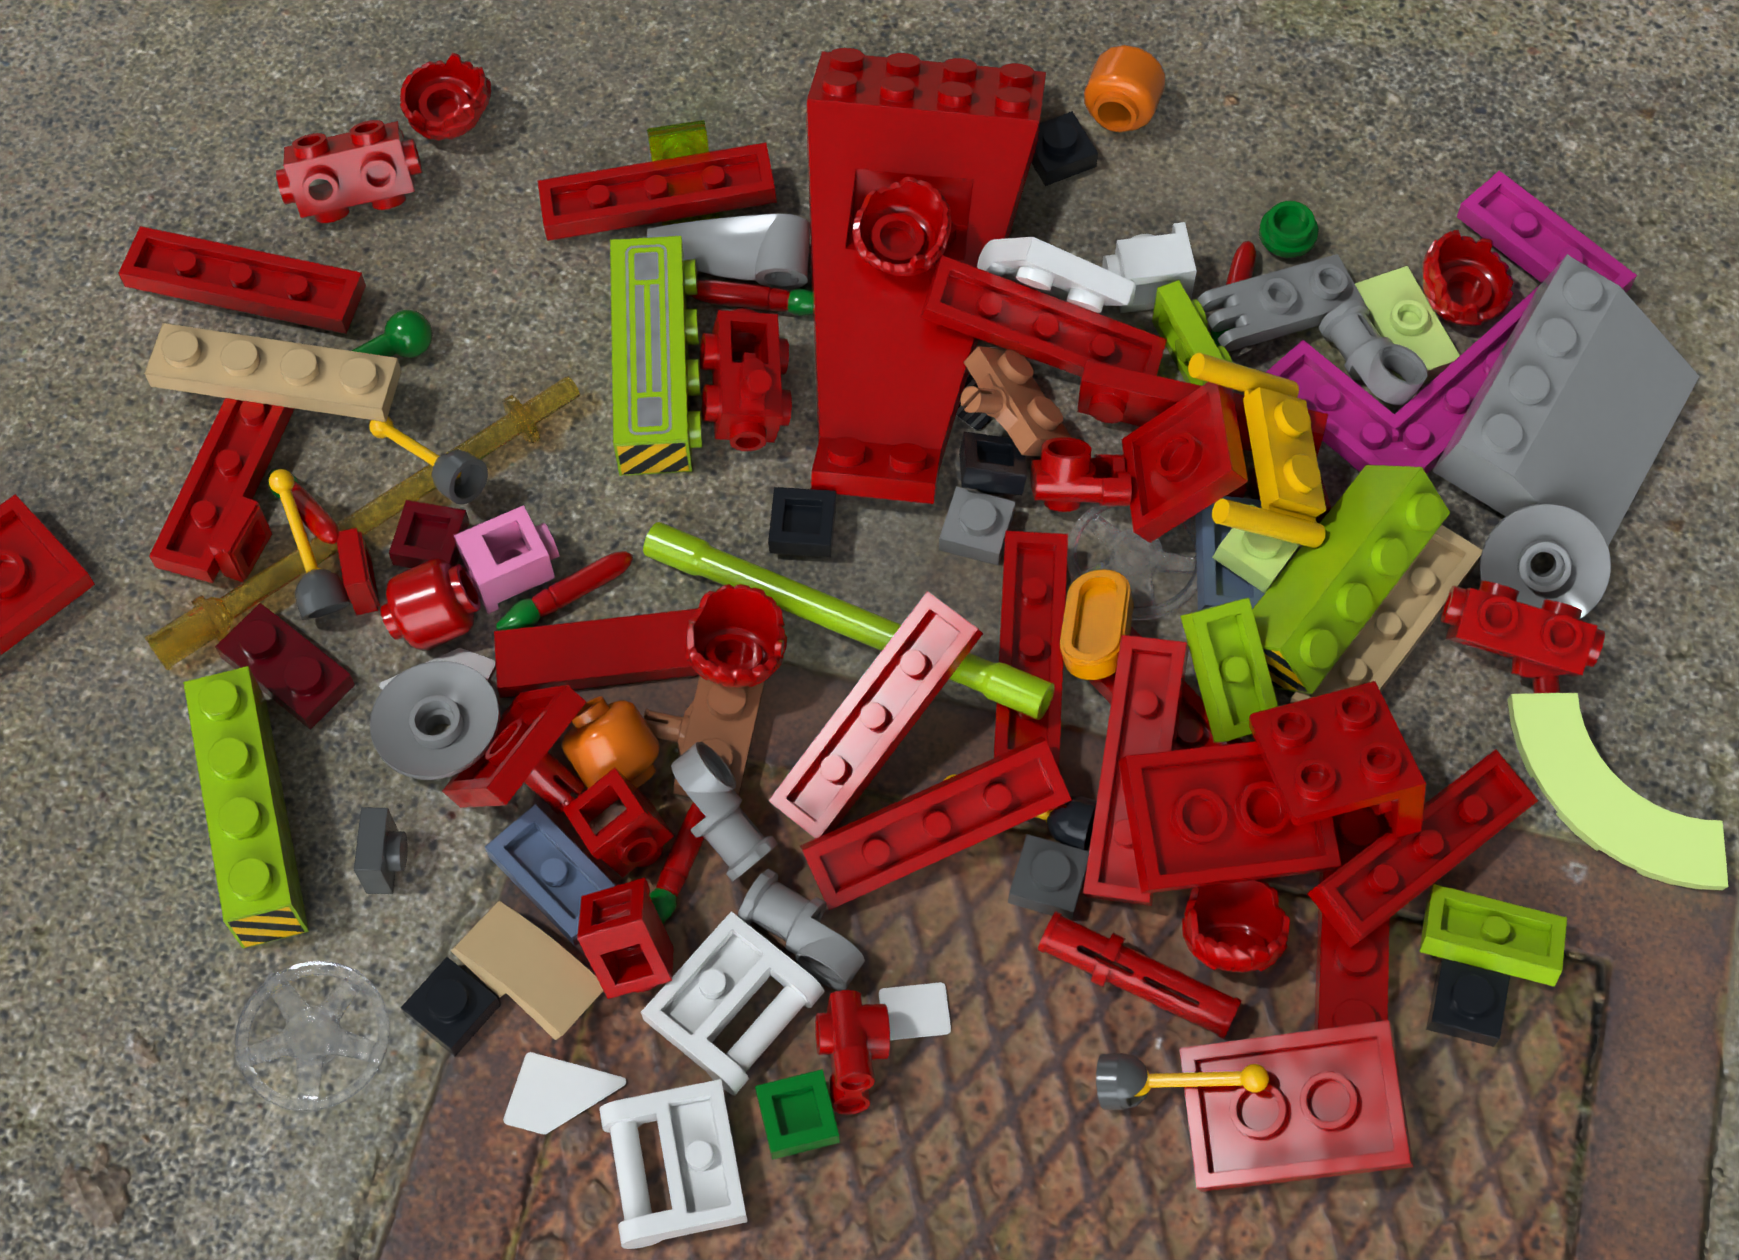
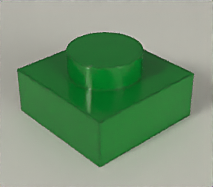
(797, 1114)

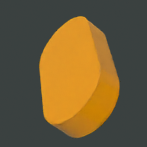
(1094, 619)

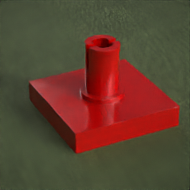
(1184, 461)
(522, 754)

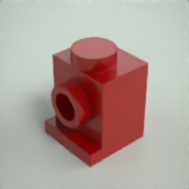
(628, 840)
(625, 939)

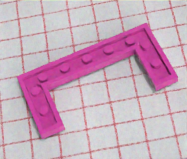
(1420, 431)

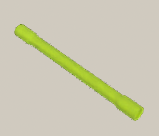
(698, 558)

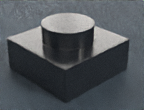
(1063, 149)
(991, 464)
(802, 522)
(1468, 1002)
(450, 1006)

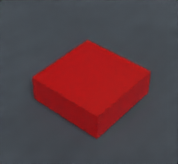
(240, 539)
(357, 571)

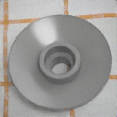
(1578, 550)
(427, 698)

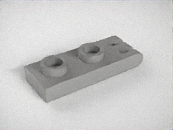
(1278, 302)

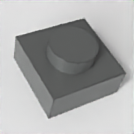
(379, 850)
(1048, 877)

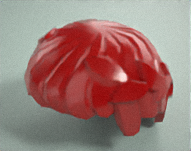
(445, 98)
(903, 227)
(1465, 280)
(736, 636)
(1236, 926)

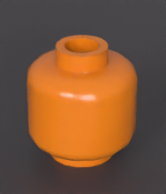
(1124, 88)
(610, 738)

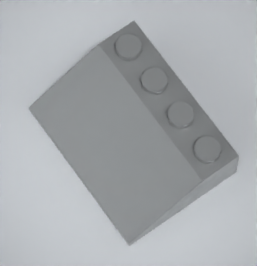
(1571, 404)

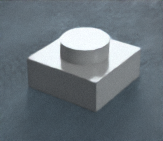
(976, 525)

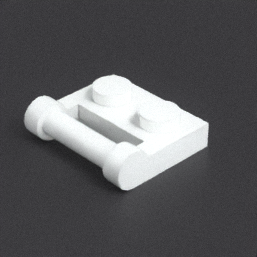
(1055, 272)
(716, 987)
(696, 1159)

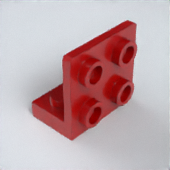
(1340, 758)

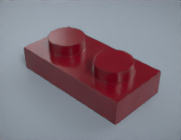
(286, 665)

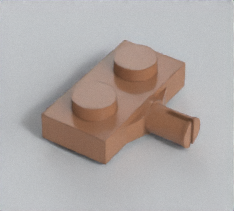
(1012, 398)
(719, 718)

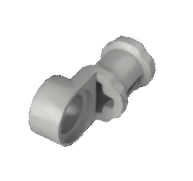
(1369, 354)
(726, 826)
(797, 921)

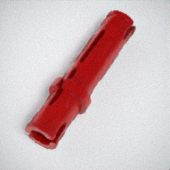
(1063, 940)

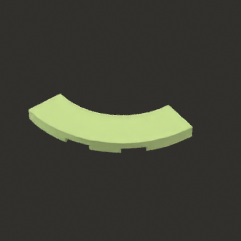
(1602, 807)

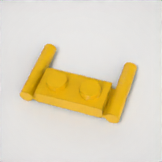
(1281, 455)

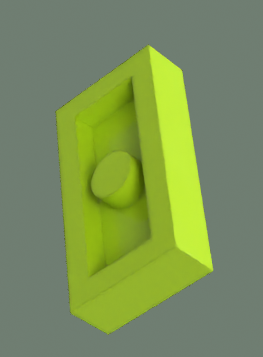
(1184, 327)
(1229, 666)
(1494, 935)

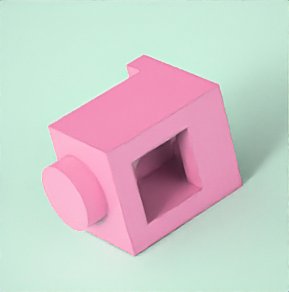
(507, 556)

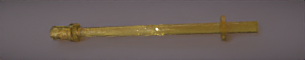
(215, 616)

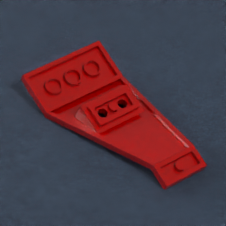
(882, 370)

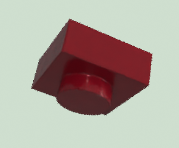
(427, 533)

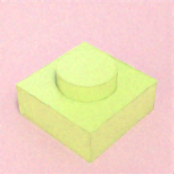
(1254, 556)

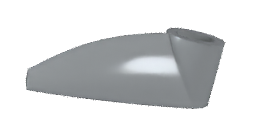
(749, 247)

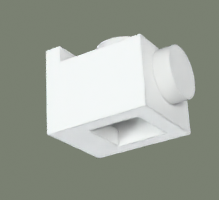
(1153, 263)

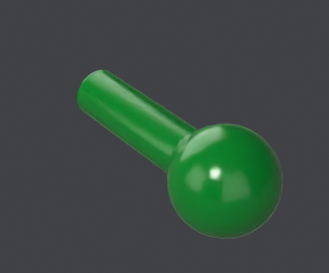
(404, 334)

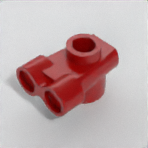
(1071, 476)
(853, 1038)

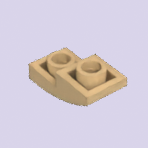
(530, 967)

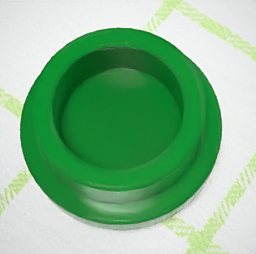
(1288, 229)

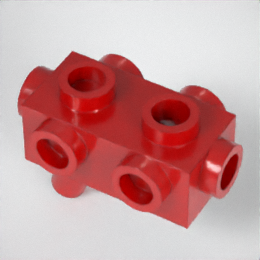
(360, 168)
(746, 394)
(1539, 640)

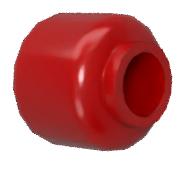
(430, 604)

